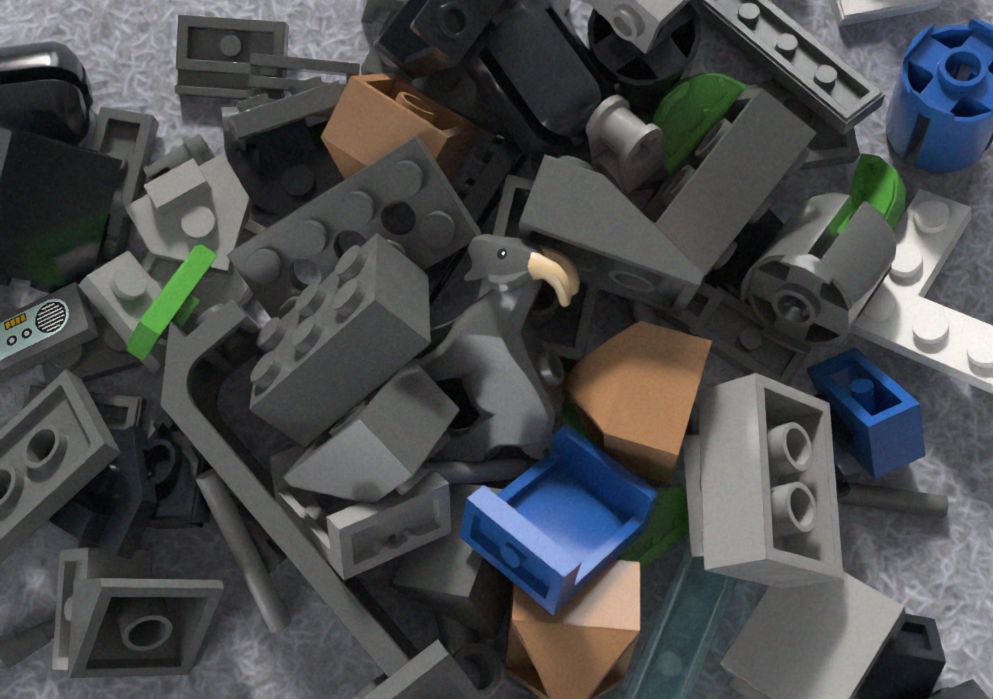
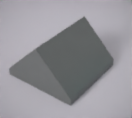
(455, 576)
(139, 625)

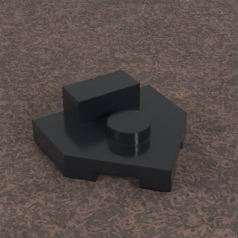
(287, 168)
(173, 468)
(116, 501)

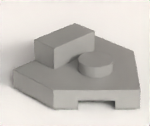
(192, 209)

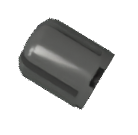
(822, 269)

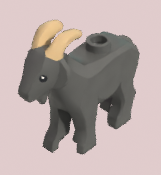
(499, 354)

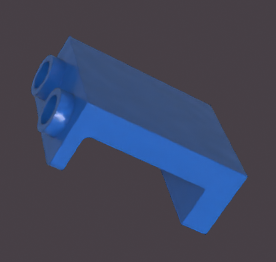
(559, 519)

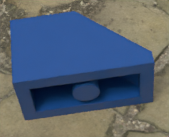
(874, 409)

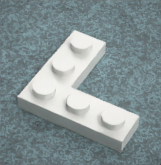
(915, 326)

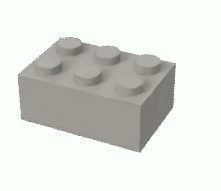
(768, 484)

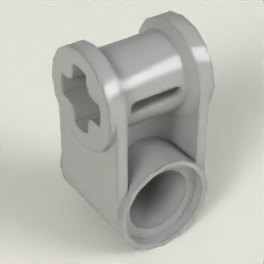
(623, 145)

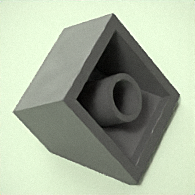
(379, 440)

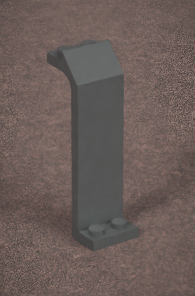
(191, 383)

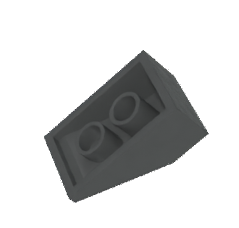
(606, 236)

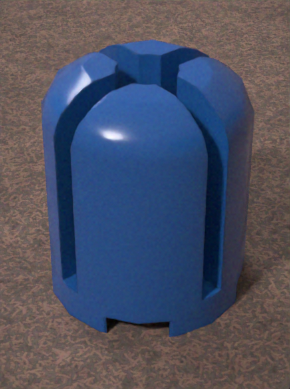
(950, 82)

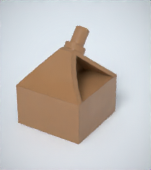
(386, 111)
(639, 395)
(583, 645)

